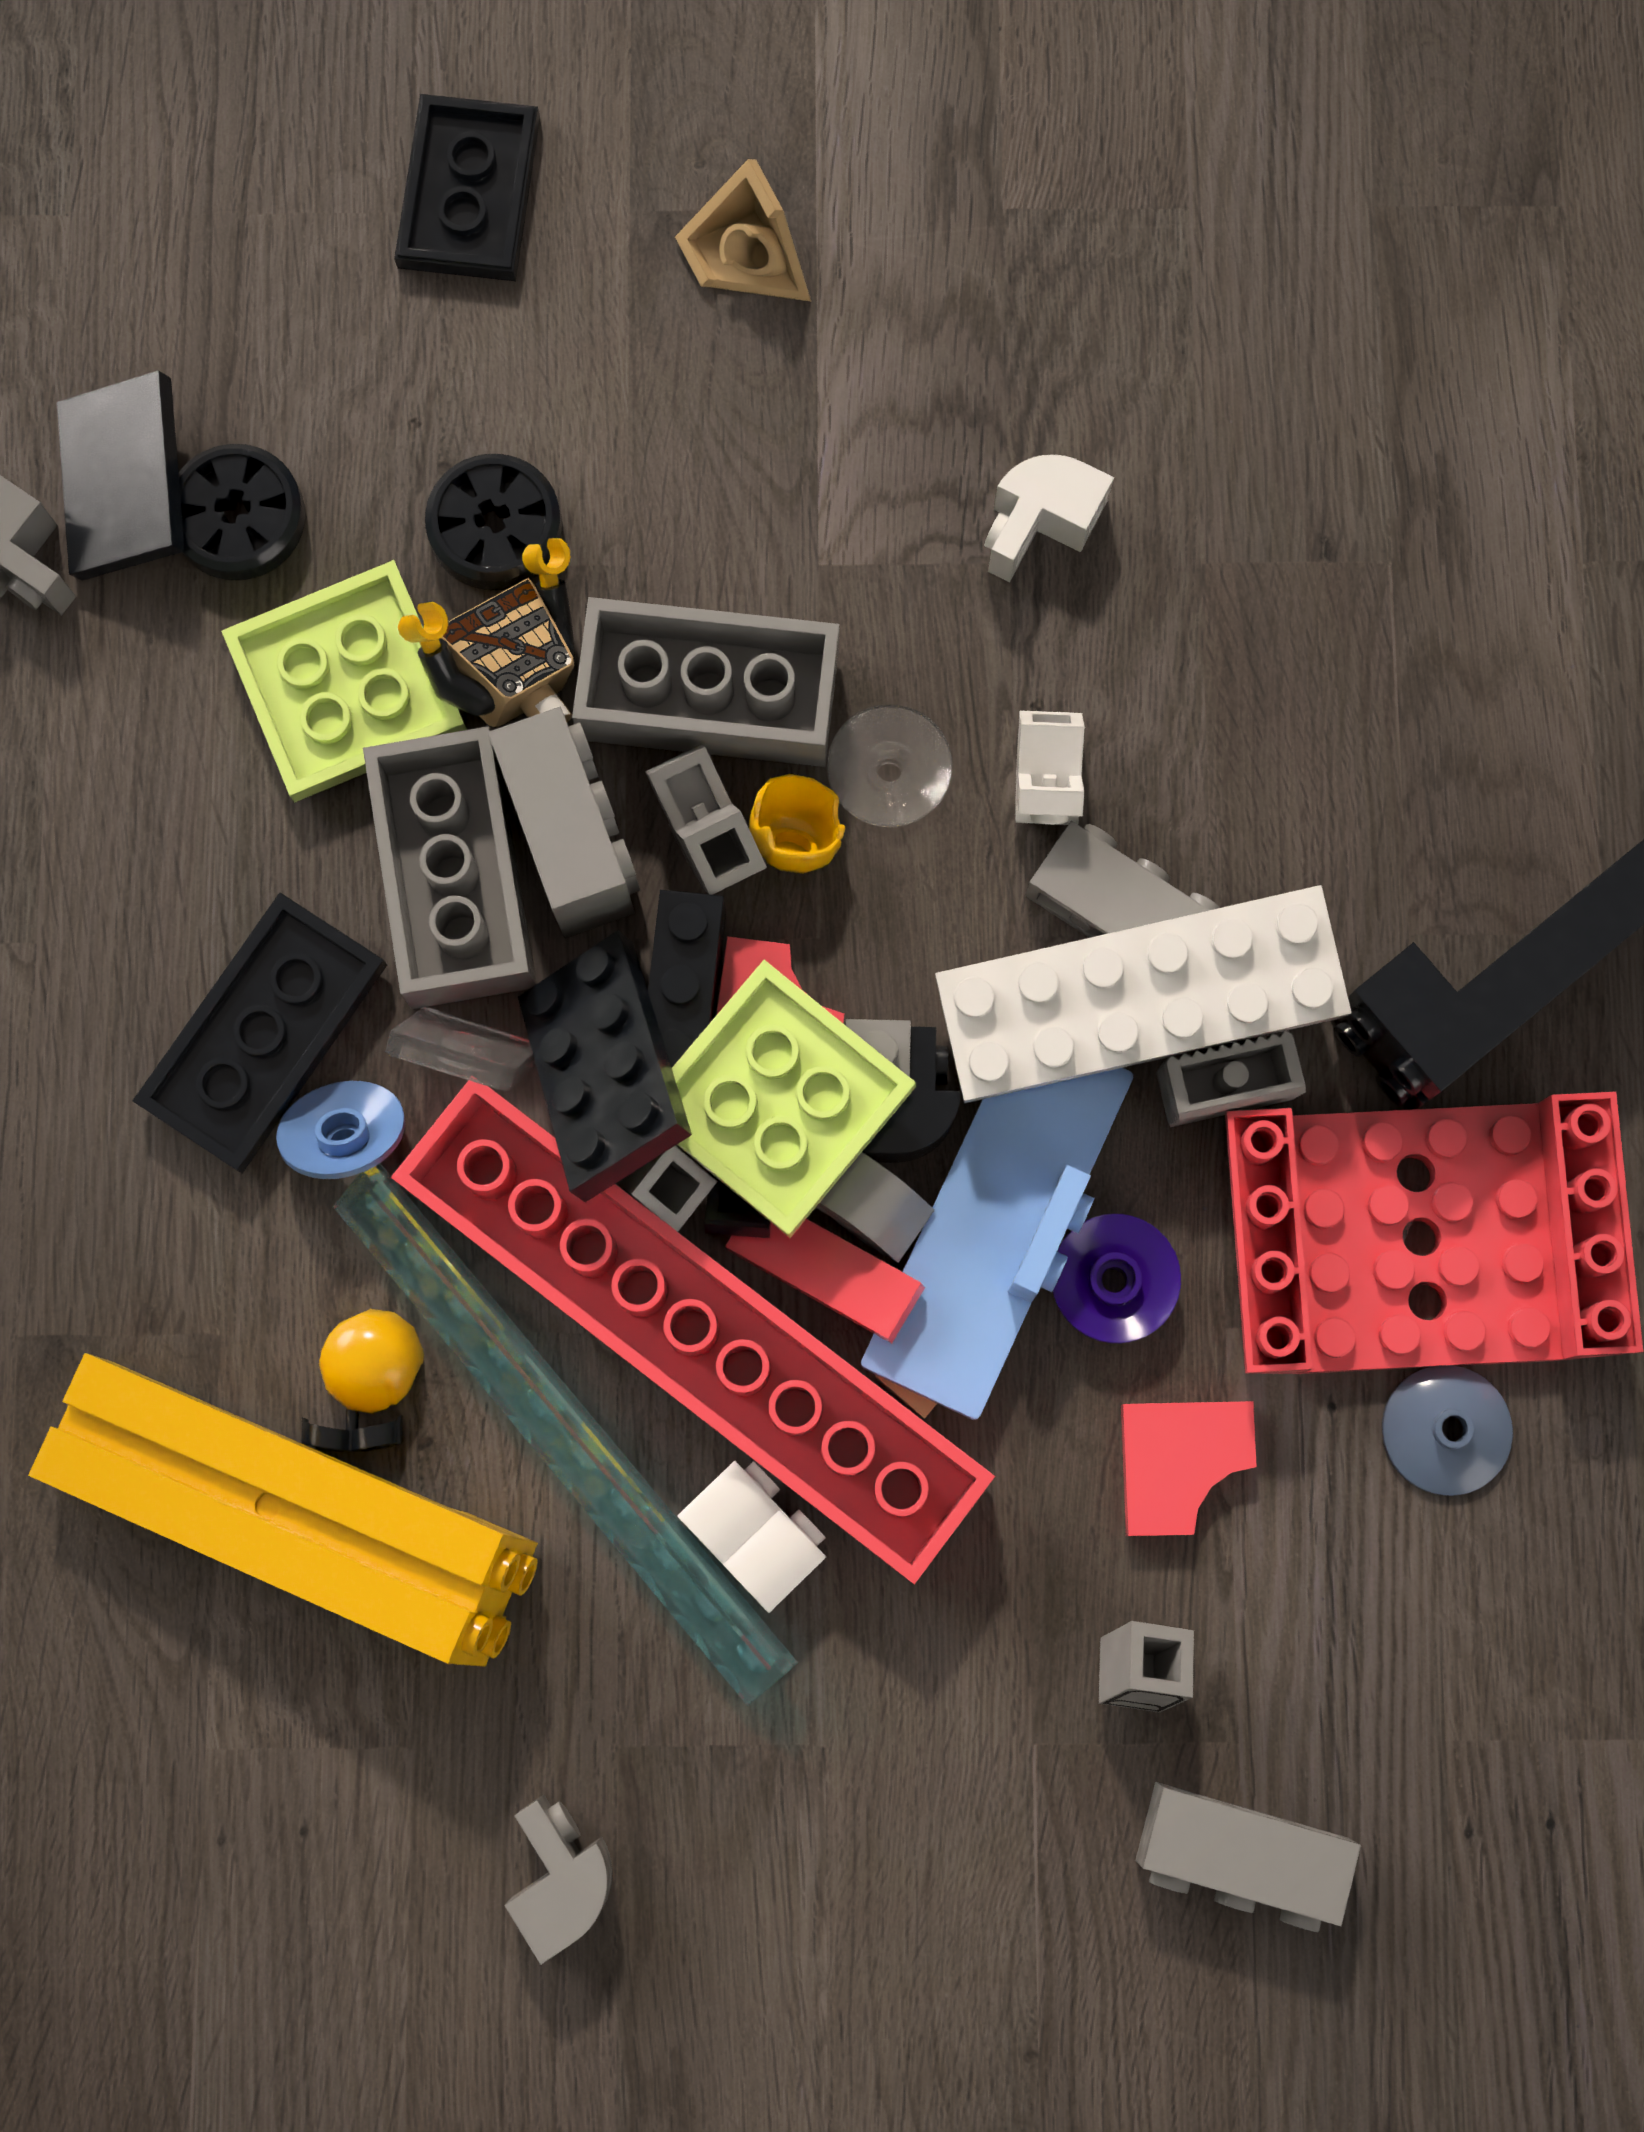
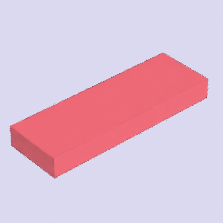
(835, 1275)

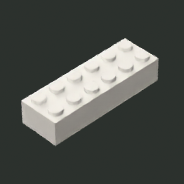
(1143, 994)

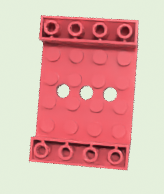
(1521, 1216)

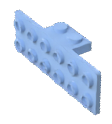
(997, 1236)

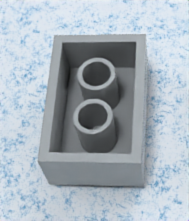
(566, 820)

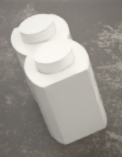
(754, 1534)

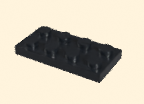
(260, 1032)
(603, 1067)

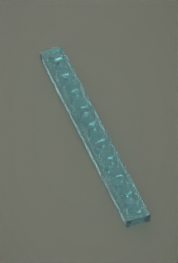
(564, 1435)

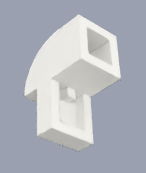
(1045, 496)
(1049, 768)

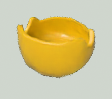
(796, 823)
(371, 1360)

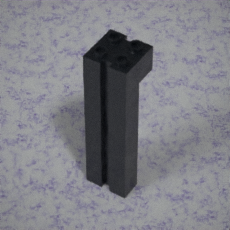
(1429, 1034)

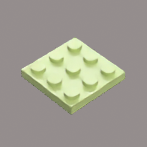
(337, 679)
(783, 1097)

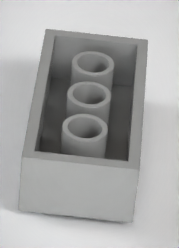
(708, 680)
(449, 868)

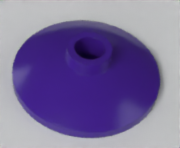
(1149, 1274)

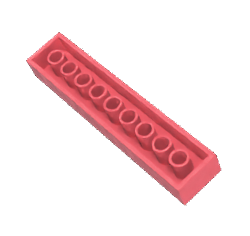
(696, 1332)

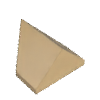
(744, 240)

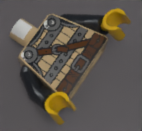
(506, 651)

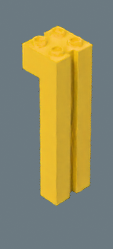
(287, 1513)

